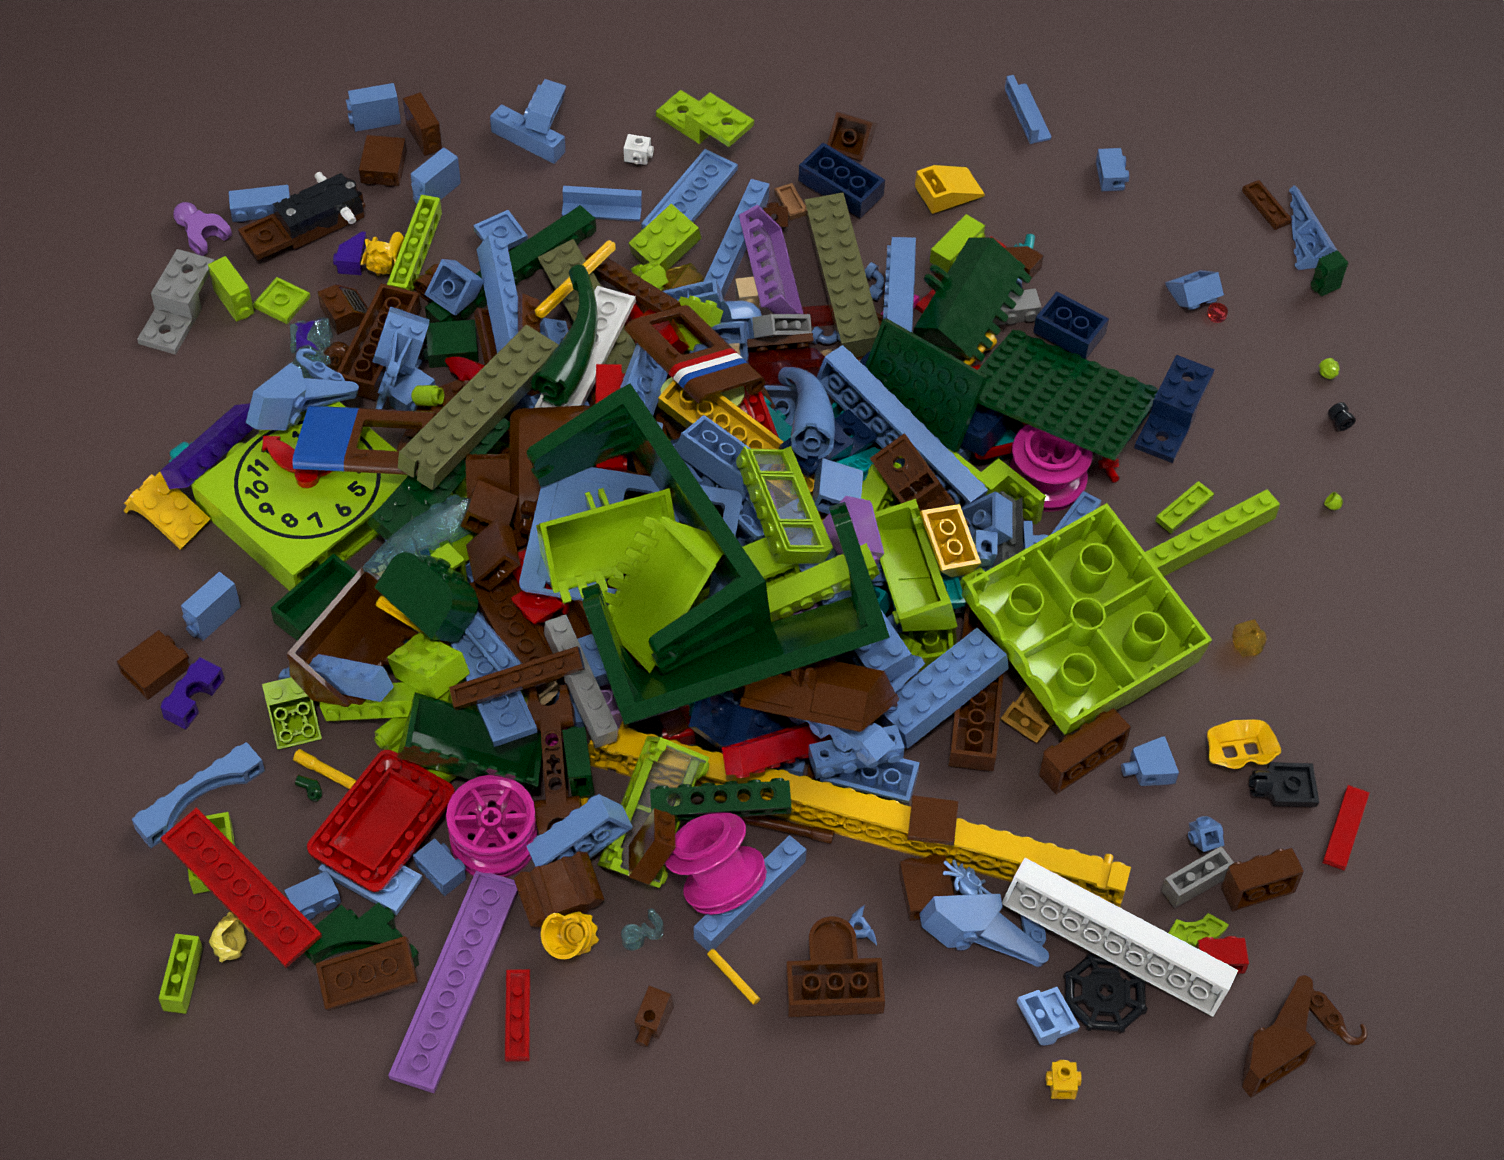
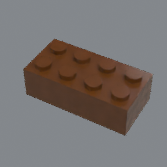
(1084, 750)

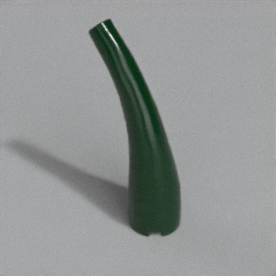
(568, 363)

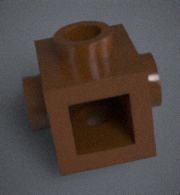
(780, 211)

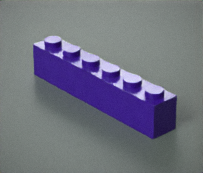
(207, 448)

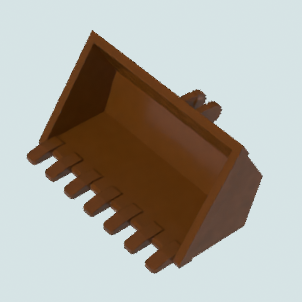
(347, 630)
(825, 694)

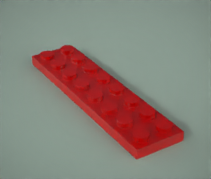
(241, 887)

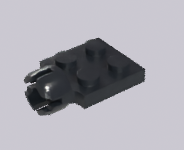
(1286, 784)

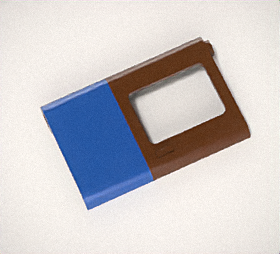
(333, 433)

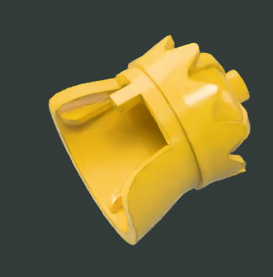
(381, 256)
(568, 934)

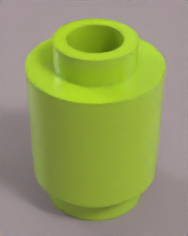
(427, 395)

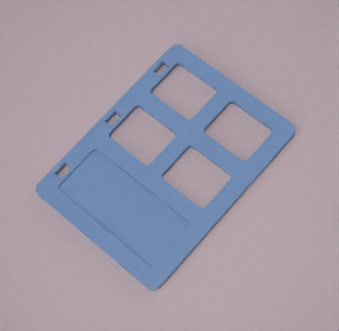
(568, 498)

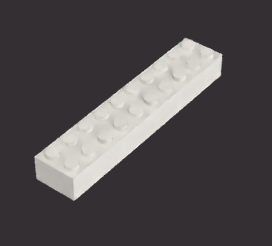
(1119, 937)

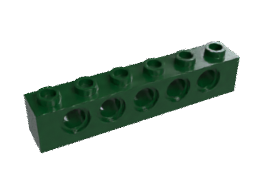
(731, 790)

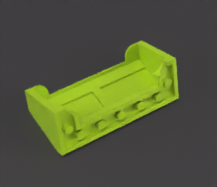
(913, 571)

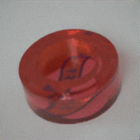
(1217, 312)

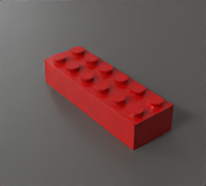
(609, 379)

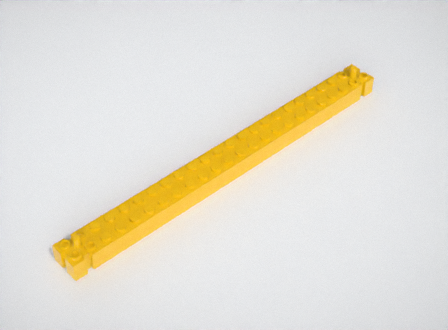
(887, 823)

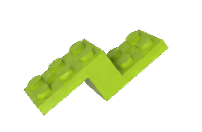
(705, 118)
(1001, 477)

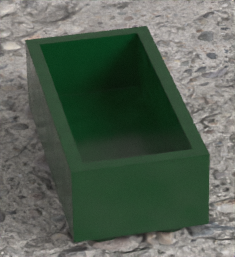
(311, 596)

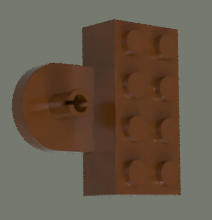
(834, 976)

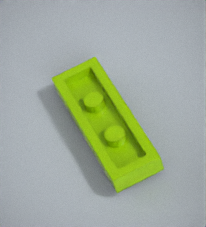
(1184, 507)

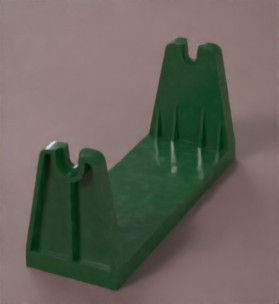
(626, 425)
(766, 653)

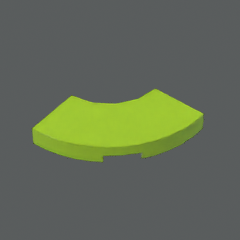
(1194, 931)

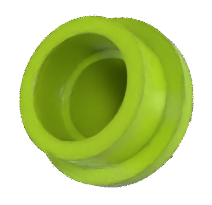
(1329, 368)

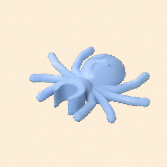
(968, 882)

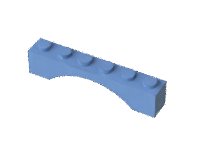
(235, 768)

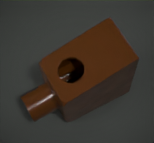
(657, 1007)

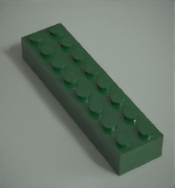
(414, 498)

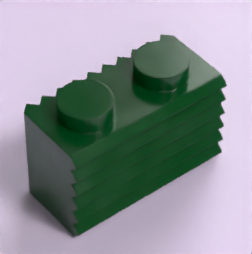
(1329, 273)

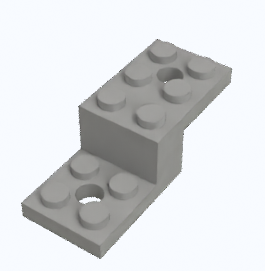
(175, 302)

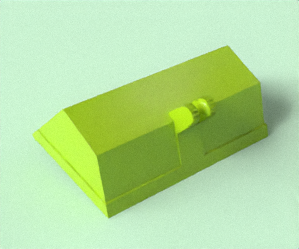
(592, 542)
(659, 583)

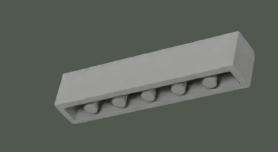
(583, 685)

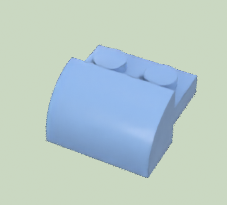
(1047, 1015)

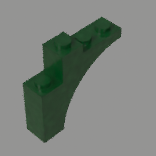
(346, 932)

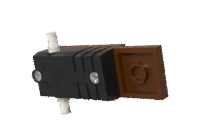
(305, 216)

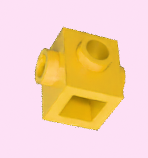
(1063, 1079)

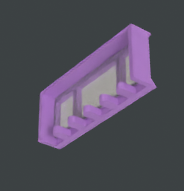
(770, 262)

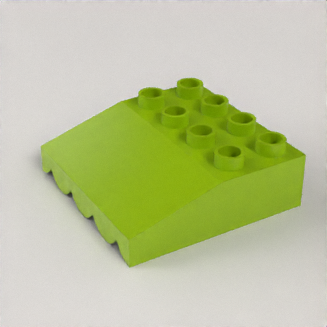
(1087, 619)

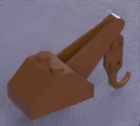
(1287, 1043)

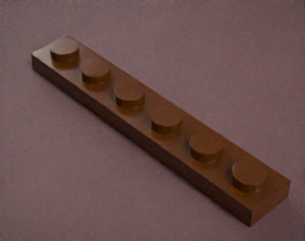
(527, 316)
(517, 678)

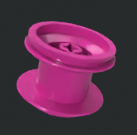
(1051, 466)
(717, 866)

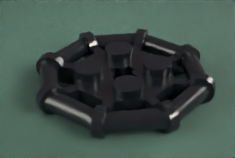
(1104, 1005)

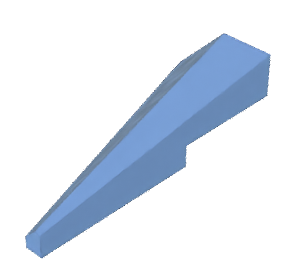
(1307, 233)

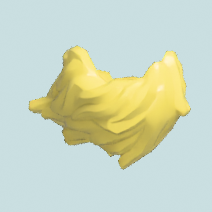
(228, 938)

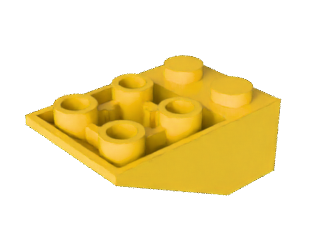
(946, 186)

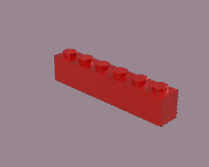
(769, 750)

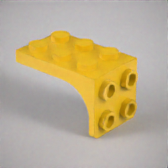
(167, 510)

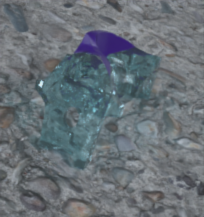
(311, 335)

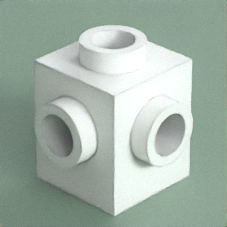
(638, 149)

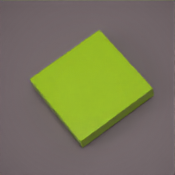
(281, 300)

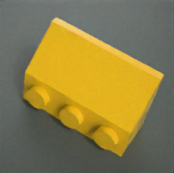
(951, 540)

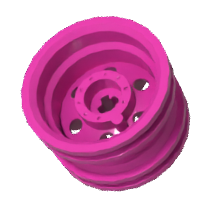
(491, 801)

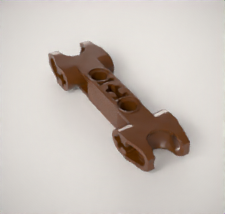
(551, 722)

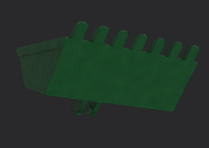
(970, 298)
(461, 745)

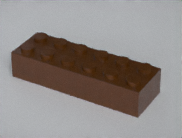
(357, 362)

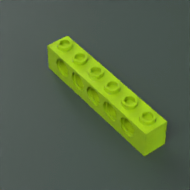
(416, 243)

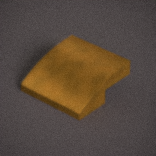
(1028, 717)

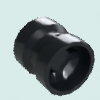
(1341, 416)

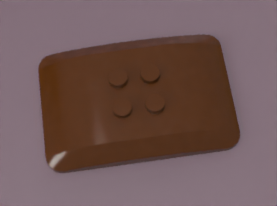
(526, 429)

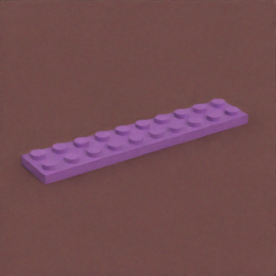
(454, 982)

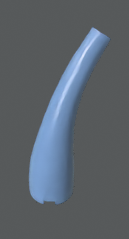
(813, 418)

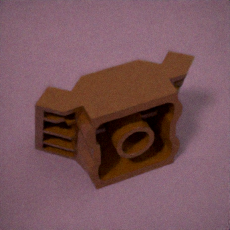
(559, 888)

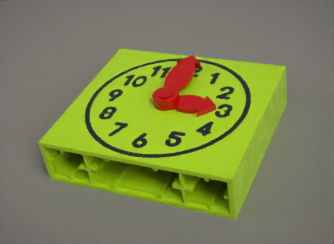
(291, 515)

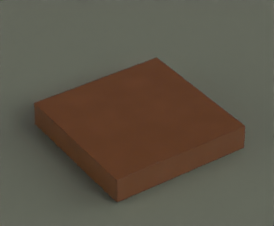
(933, 820)

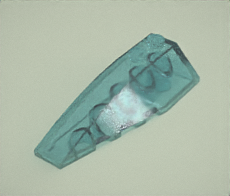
(423, 532)

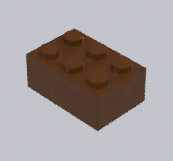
(1262, 879)

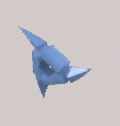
(866, 930)

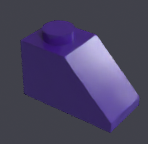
(350, 255)

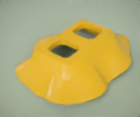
(1236, 735)

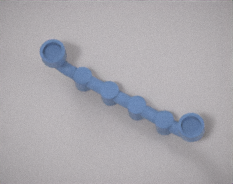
(876, 293)

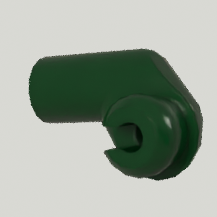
(312, 787)

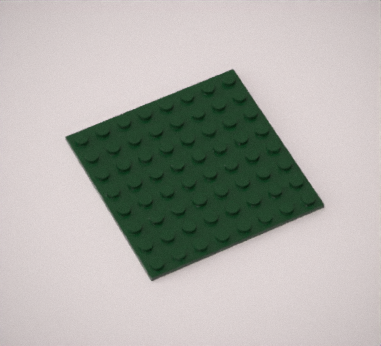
(1065, 394)

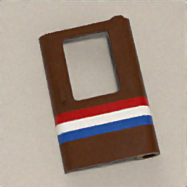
(698, 372)

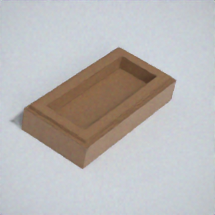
(789, 196)

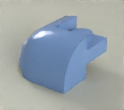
(740, 311)
(734, 333)

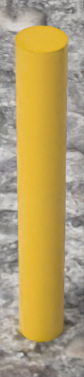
(733, 976)

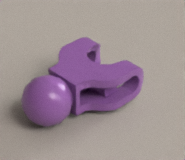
(200, 226)

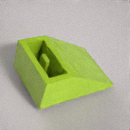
(291, 713)

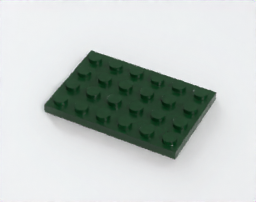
(927, 381)

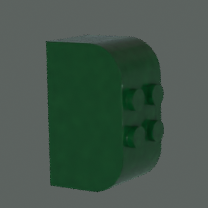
(429, 594)

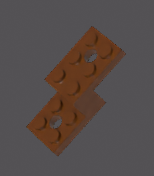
(914, 479)

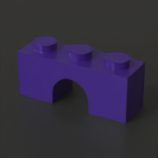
(200, 677)

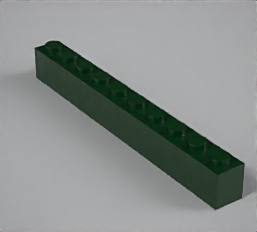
(524, 258)

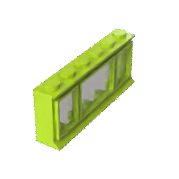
(784, 505)

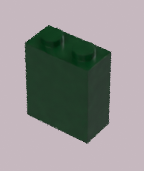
(450, 340)
(578, 762)

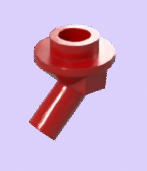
(1109, 466)

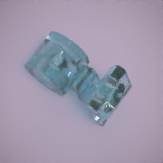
(634, 936)

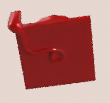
(539, 607)

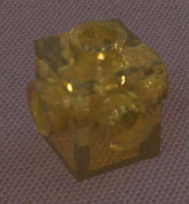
(1249, 638)

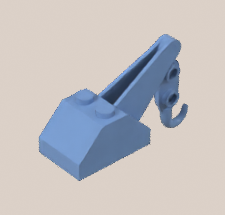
(398, 348)
(286, 394)
(976, 919)

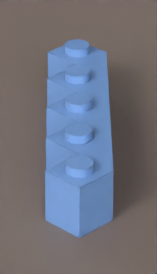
(869, 744)

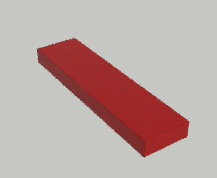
(1346, 827)
(517, 1015)

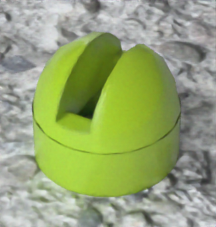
(1333, 501)

